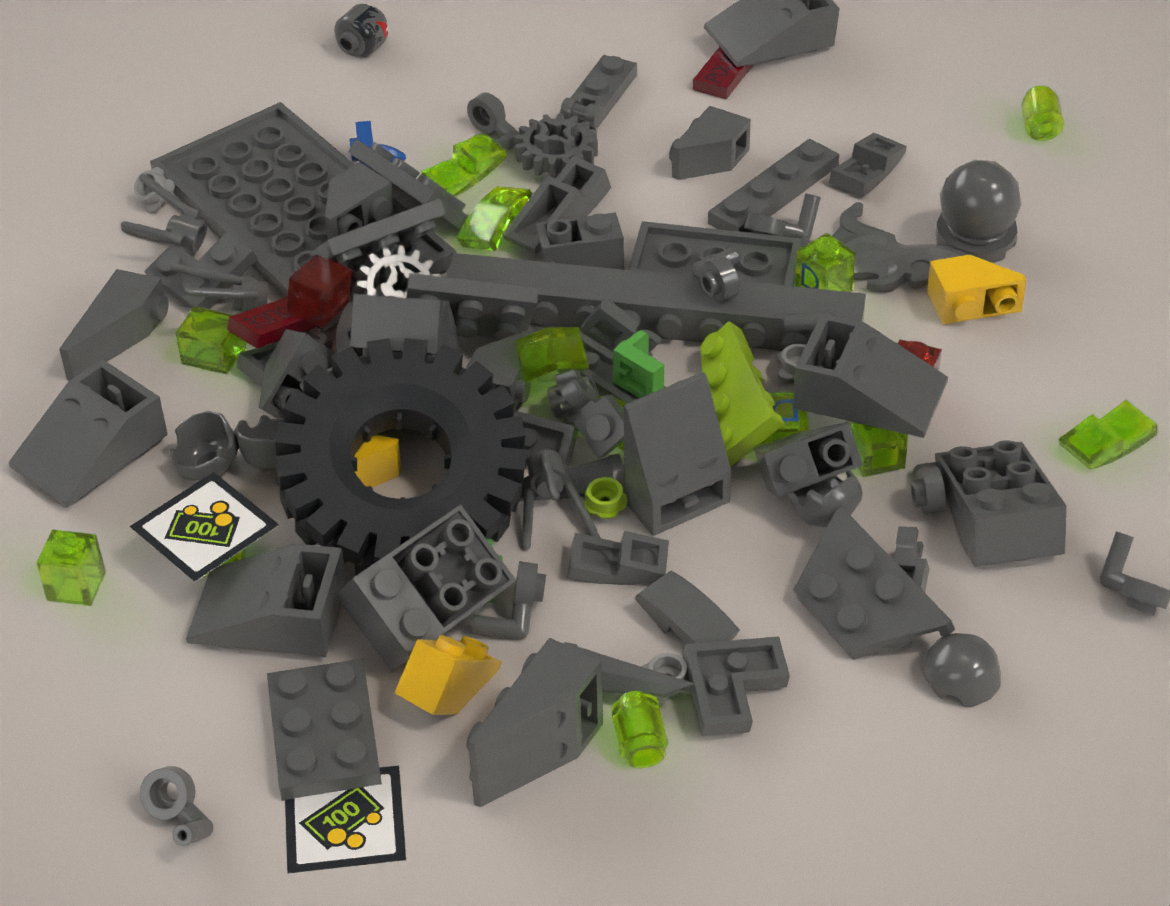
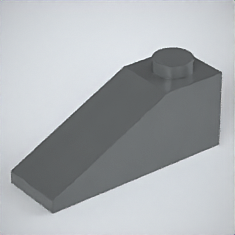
(115, 321)

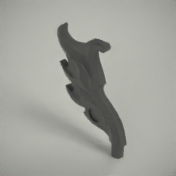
(883, 257)

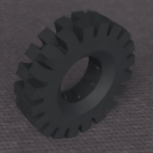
(388, 393)

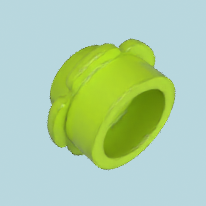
(605, 498)

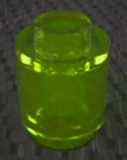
(1042, 113)
(639, 729)

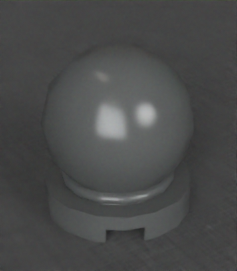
(979, 210)

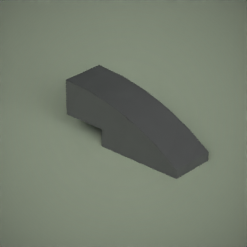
(568, 196)

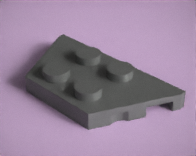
(864, 593)

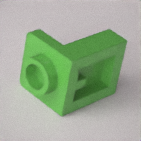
(635, 368)

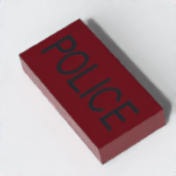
(719, 75)
(266, 323)

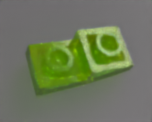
(470, 164)
(491, 216)
(1107, 439)

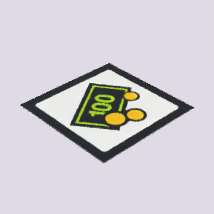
(204, 526)
(346, 827)

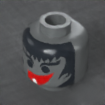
(361, 30)

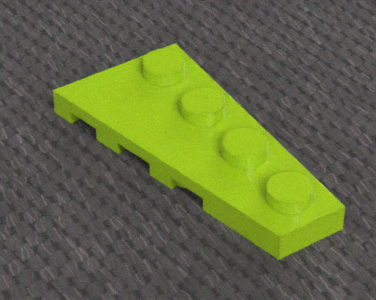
(737, 392)

